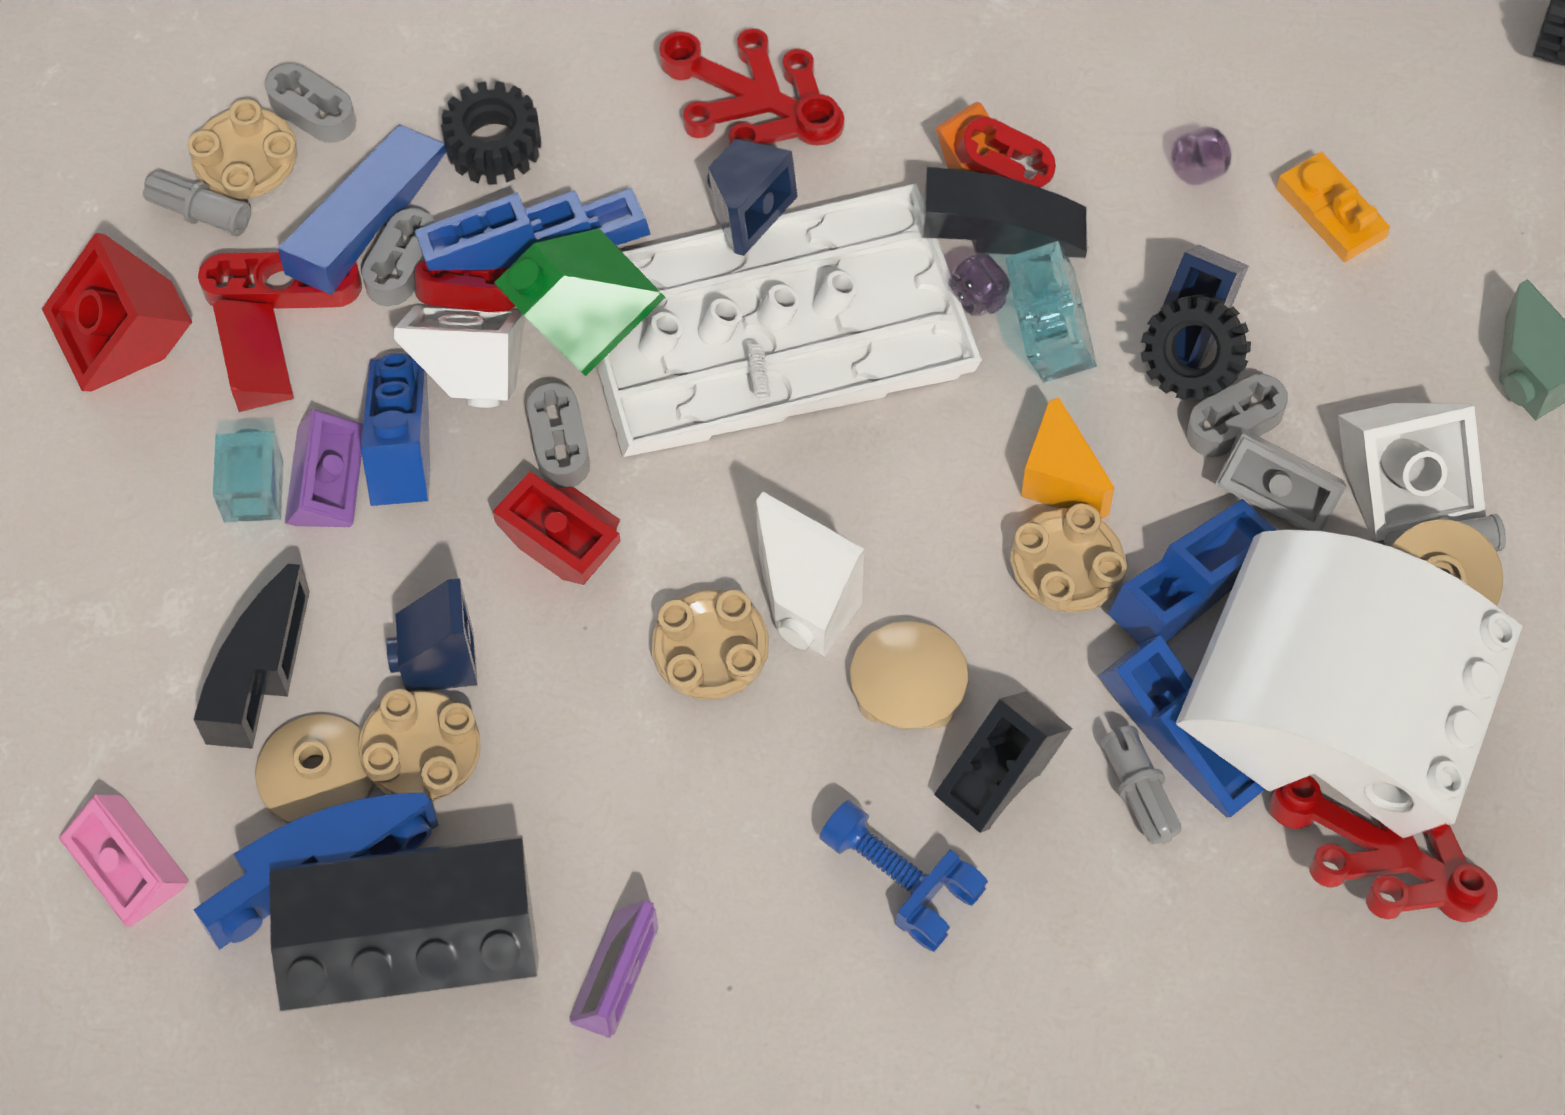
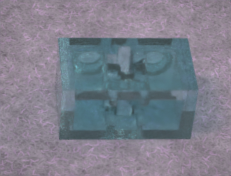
(1050, 312)

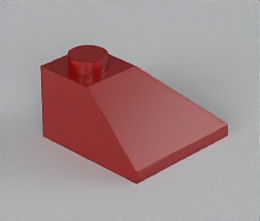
(113, 314)

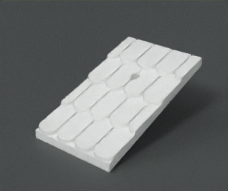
(831, 292)

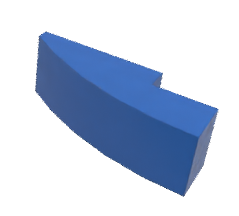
(1189, 577)
(1152, 691)

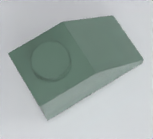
(1533, 353)

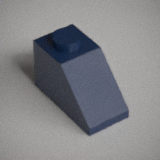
(751, 190)
(1209, 274)
(434, 641)

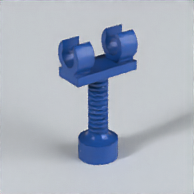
(848, 830)

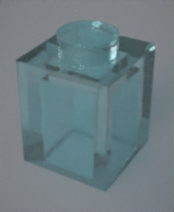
(248, 476)

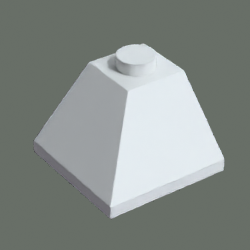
(465, 350)
(1413, 464)
(808, 575)

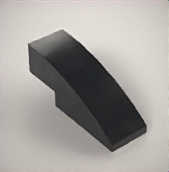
(1000, 213)
(254, 662)

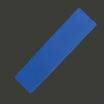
(504, 230)

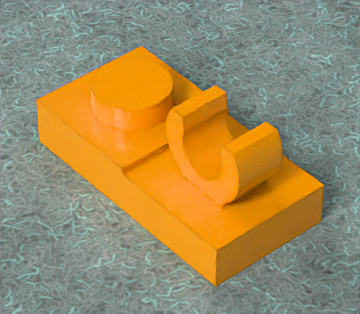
(1332, 206)

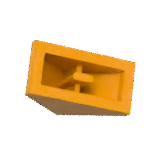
(1063, 466)

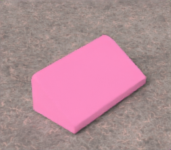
(122, 857)

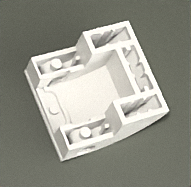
(1352, 672)

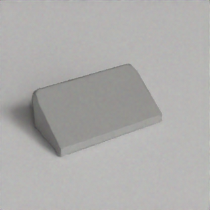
(1280, 482)

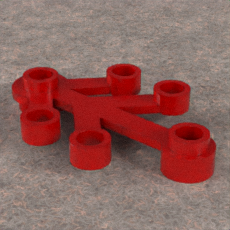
(754, 95)
(1451, 883)

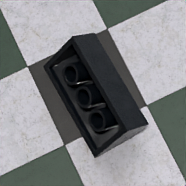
(401, 923)

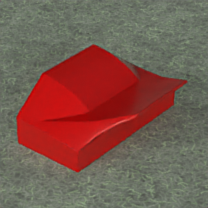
(558, 528)

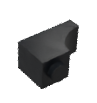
(1002, 759)

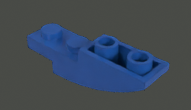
(335, 833)

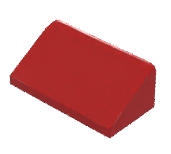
(252, 353)

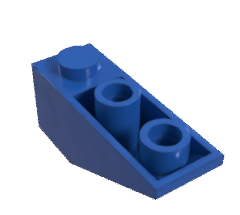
(396, 431)

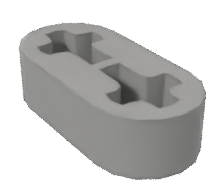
(305, 109)
(391, 253)
(1232, 408)
(547, 437)

